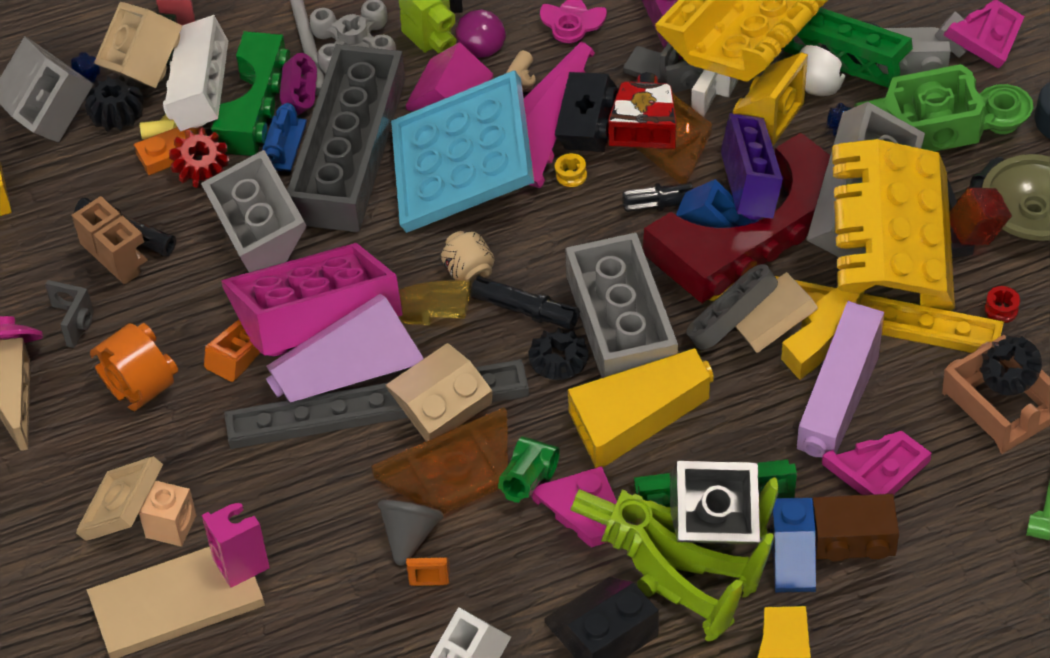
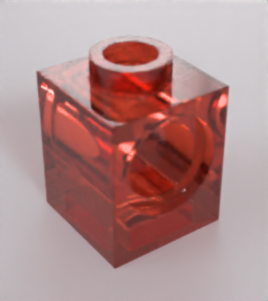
(979, 216)

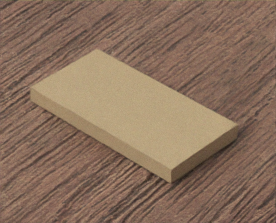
(168, 602)

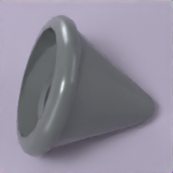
(407, 526)

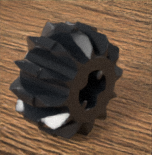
(114, 103)

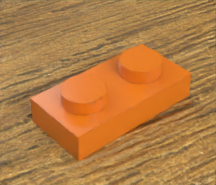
(155, 150)

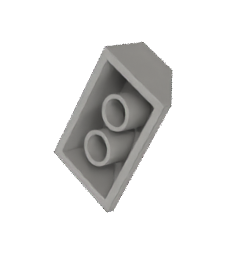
(256, 212)

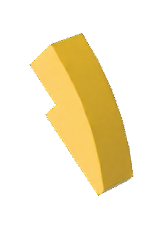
(810, 345)

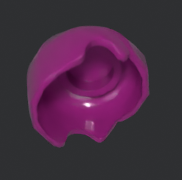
(480, 33)

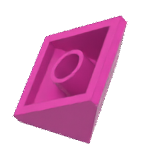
(448, 75)

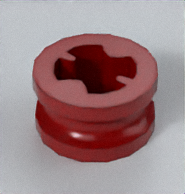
(1006, 295)

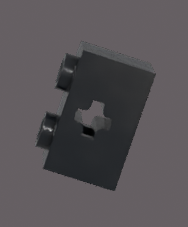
(586, 111)

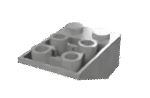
(41, 90)

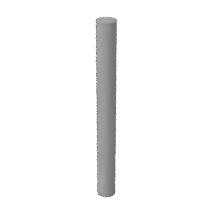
(307, 38)

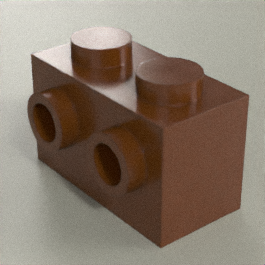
(855, 526)

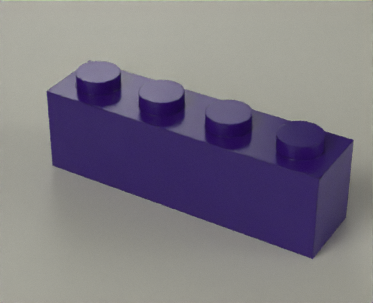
(751, 166)

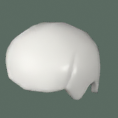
(822, 71)

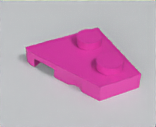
(988, 32)
(879, 464)
(559, 497)

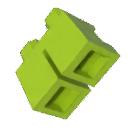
(428, 23)

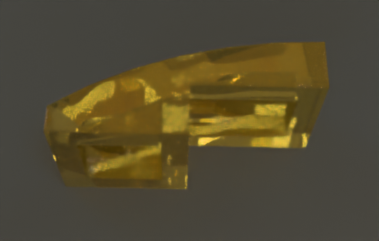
(434, 299)

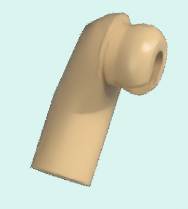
(520, 65)

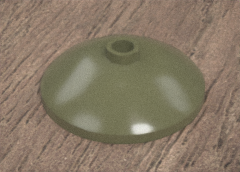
(1026, 192)

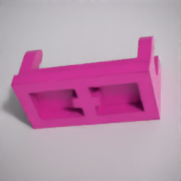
(235, 547)

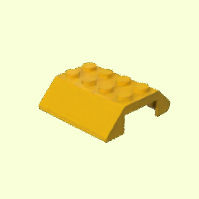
(734, 35)
(897, 217)

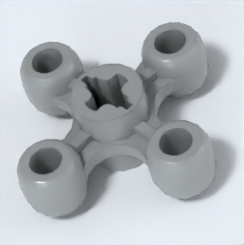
(350, 30)

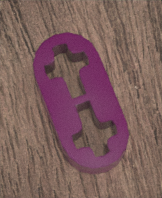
(303, 85)

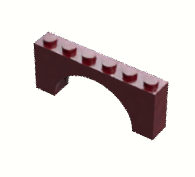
(713, 258)

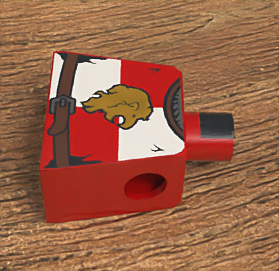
(643, 114)

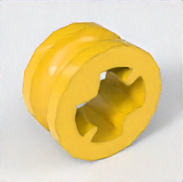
(571, 178)

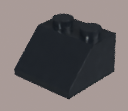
(606, 621)

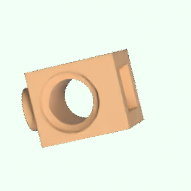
(167, 513)

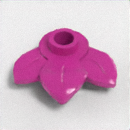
(572, 20)

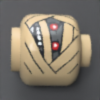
(467, 256)

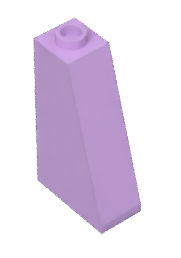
(346, 352)
(841, 380)

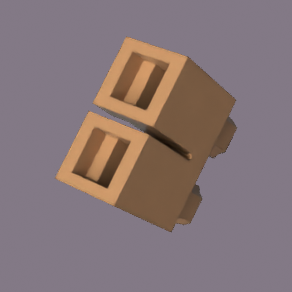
(110, 239)

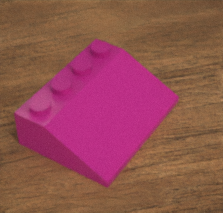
(306, 295)

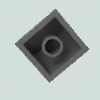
(715, 502)

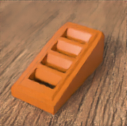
(228, 354)

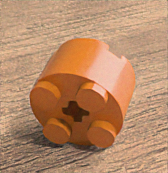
(134, 365)

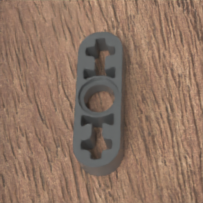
(732, 307)

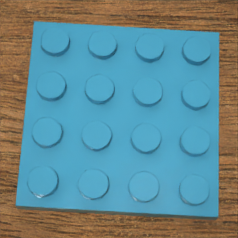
(461, 151)

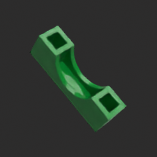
(244, 120)

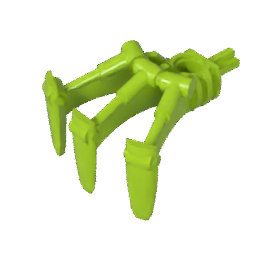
(658, 554)

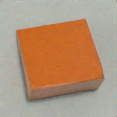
(428, 571)

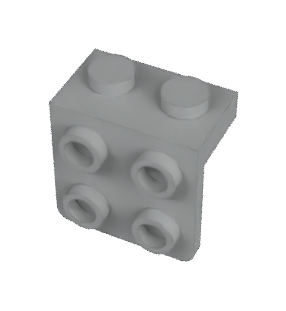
(927, 51)

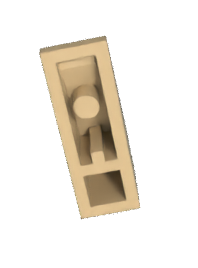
(15, 389)

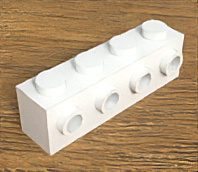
(196, 74)

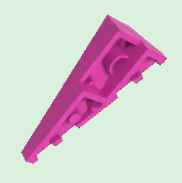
(544, 107)

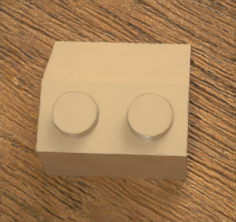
(138, 44)
(441, 392)

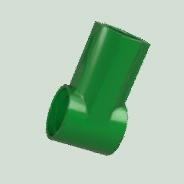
(529, 465)

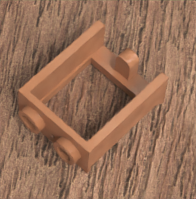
(960, 383)

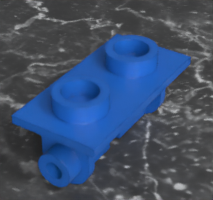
(284, 137)

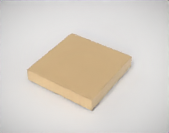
(776, 313)
(119, 498)

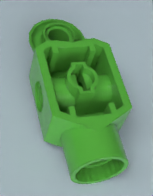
(950, 108)

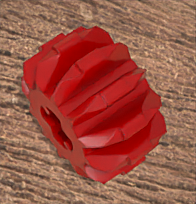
(186, 151)

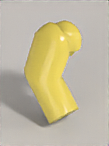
(153, 128)

